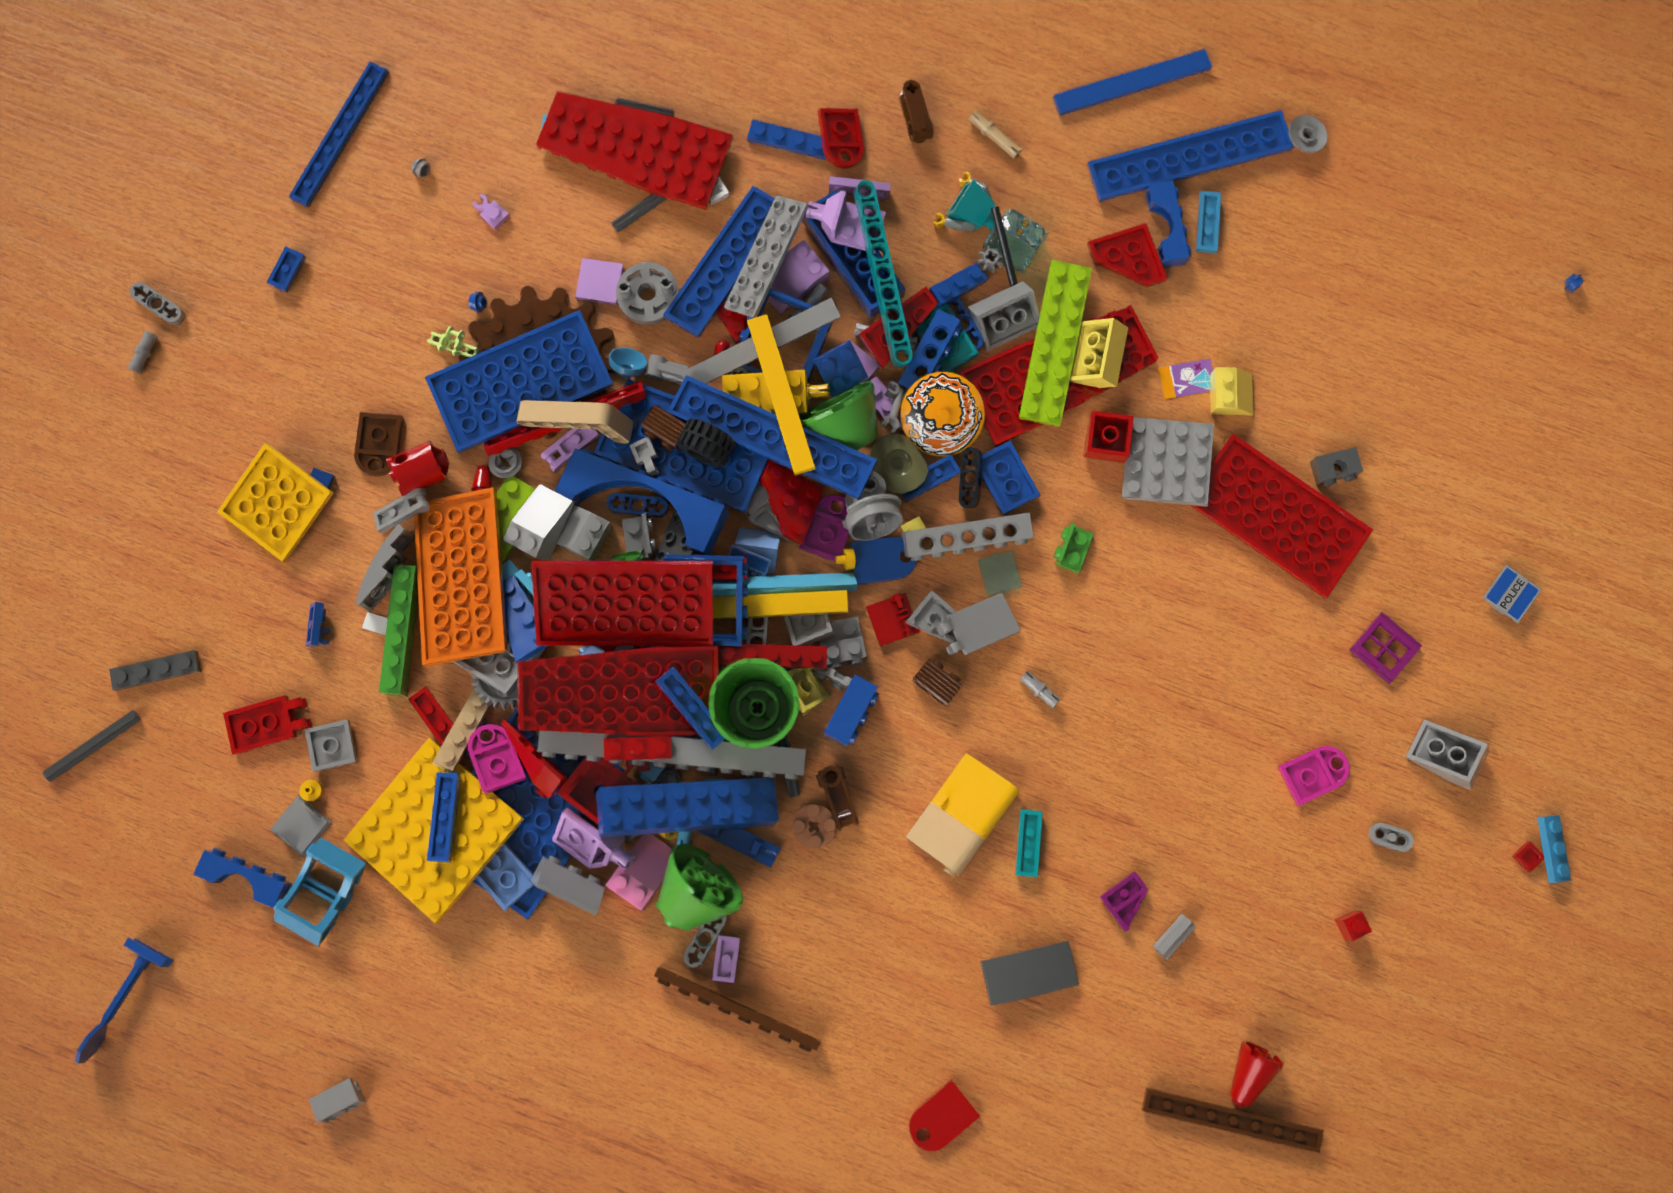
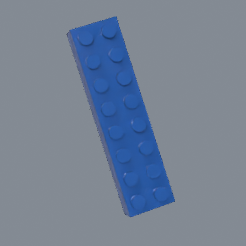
(686, 807)

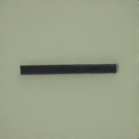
(1004, 246)

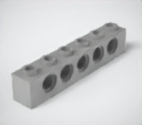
(1021, 532)

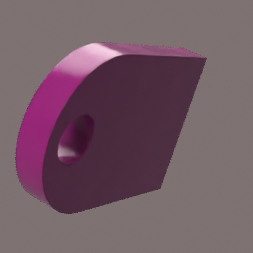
(826, 533)

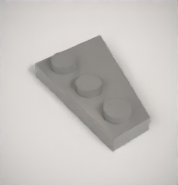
(930, 615)

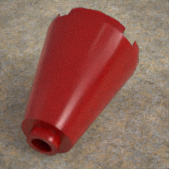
(1253, 1073)

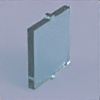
(999, 573)

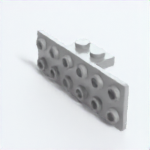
(766, 256)

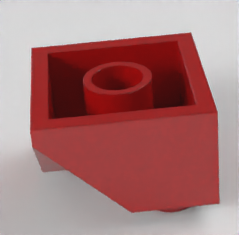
(1108, 436)

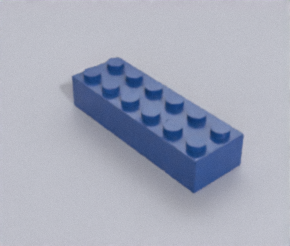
(851, 265)

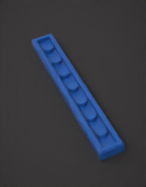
(1132, 82)
(338, 134)

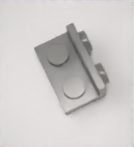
(638, 535)

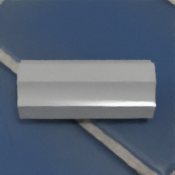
(1174, 936)

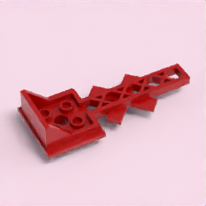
(580, 786)

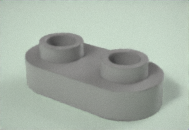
(1389, 837)

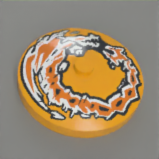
(942, 413)

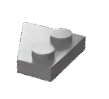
(839, 680)

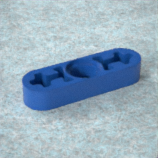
(965, 316)
(653, 502)

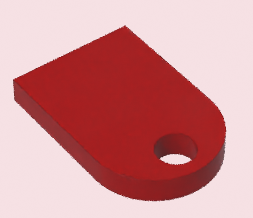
(841, 135)
(944, 1116)

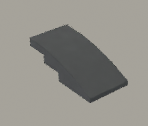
(1029, 973)

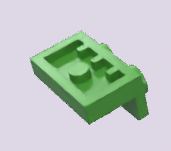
(1073, 549)

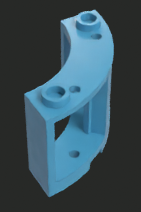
(337, 860)

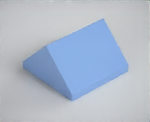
(761, 543)

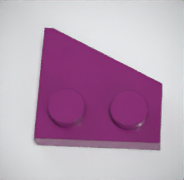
(1124, 899)

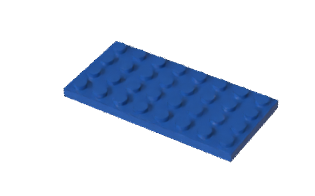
(484, 392)
(732, 484)

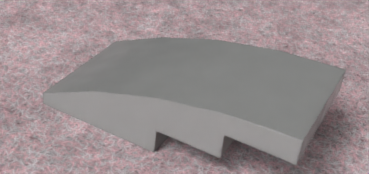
(380, 572)

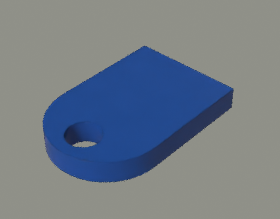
(880, 561)

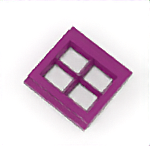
(1372, 661)

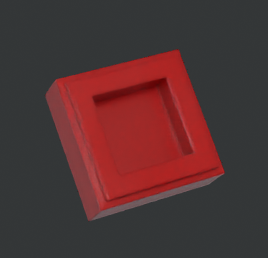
(1528, 856)

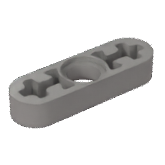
(152, 296)
(702, 955)

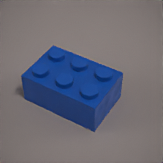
(851, 711)

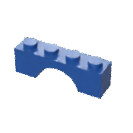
(1163, 200)
(266, 887)

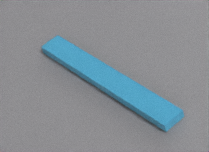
(788, 584)

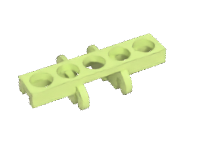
(444, 338)

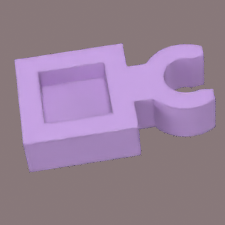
(492, 213)

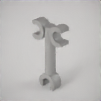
(898, 393)

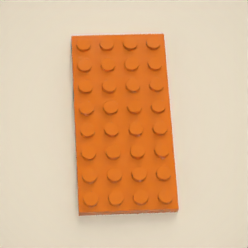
(460, 578)

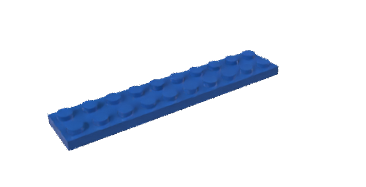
(1190, 155)
(761, 434)

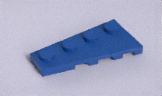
(520, 621)

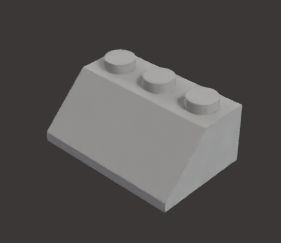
(1005, 315)
(569, 884)

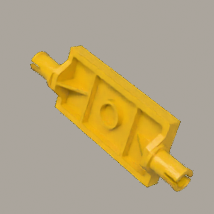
(754, 390)

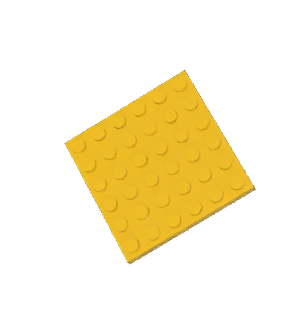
(397, 833)

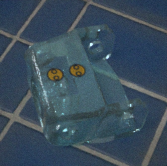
(1023, 238)

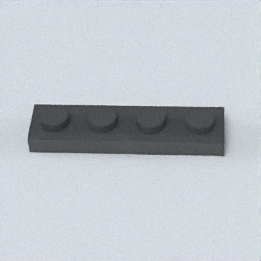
(155, 670)

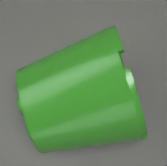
(749, 684)

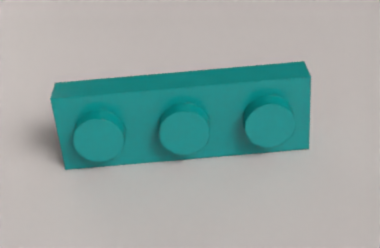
(1028, 843)

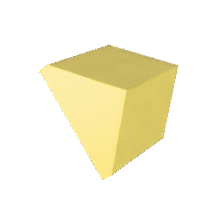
(809, 689)

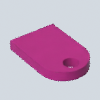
(494, 760)
(1313, 773)

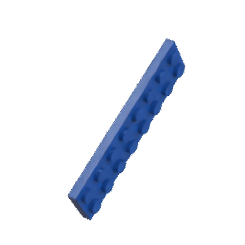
(720, 266)

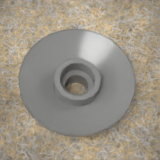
(1310, 128)

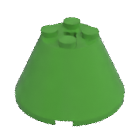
(696, 889)

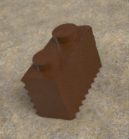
(664, 427)
(937, 682)

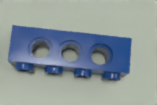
(940, 323)

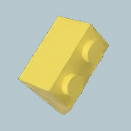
(1231, 391)

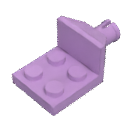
(841, 220)
(586, 846)

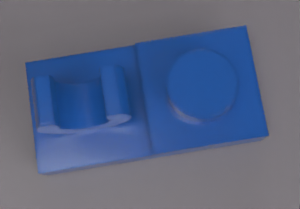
(316, 617)

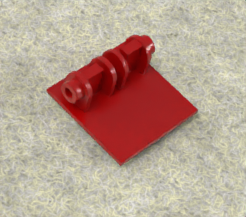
(889, 619)

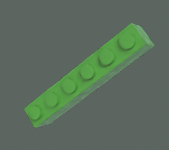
(399, 631)

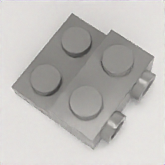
(845, 644)

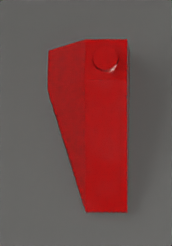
(540, 769)

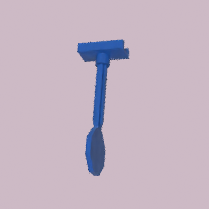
(146, 955)

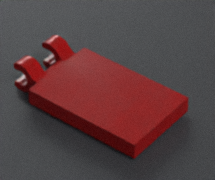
(264, 723)

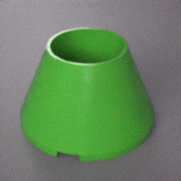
(846, 417)

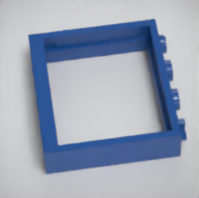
(817, 344)
(741, 592)

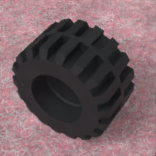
(706, 443)

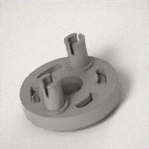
(629, 292)

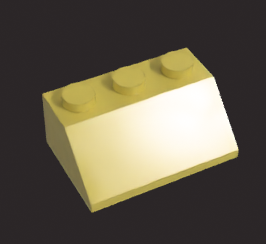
(1099, 353)

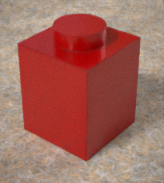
(1353, 925)

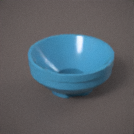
(627, 362)

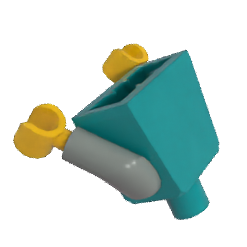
(970, 208)

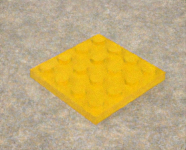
(275, 502)

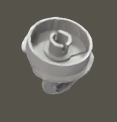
(874, 513)

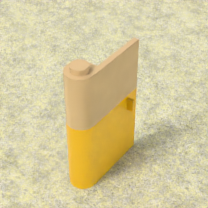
(963, 814)

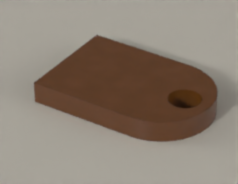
(376, 440)

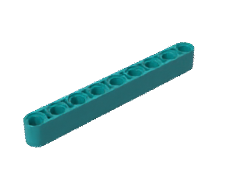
(885, 264)

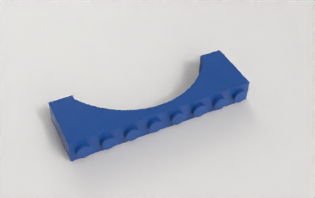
(590, 475)

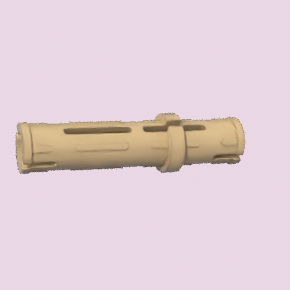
(987, 128)

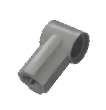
(660, 368)

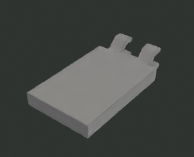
(980, 625)

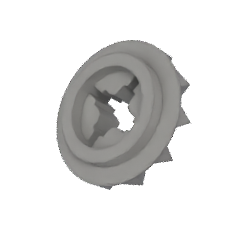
(504, 472)

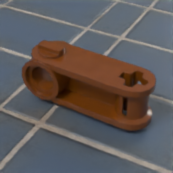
(915, 112)
(838, 797)

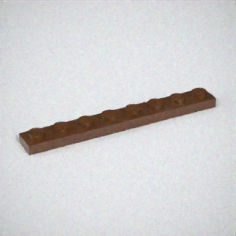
(745, 1013)
(1232, 1120)

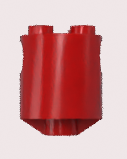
(418, 467)

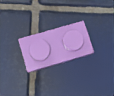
(726, 958)

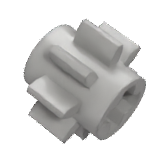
(994, 256)

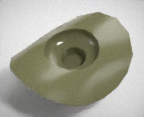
(899, 463)

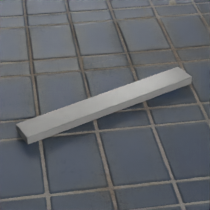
(783, 333)

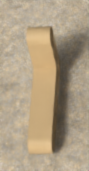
(577, 416)

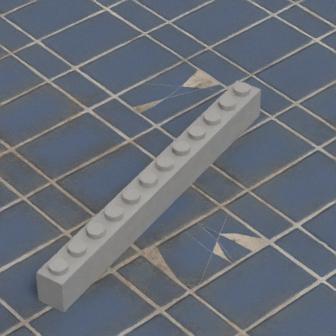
(683, 753)

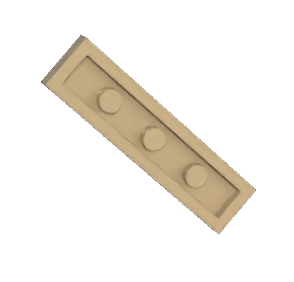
(458, 737)

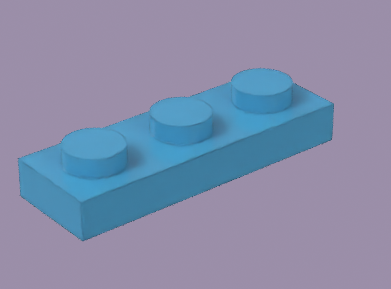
(1208, 222)
(1554, 849)

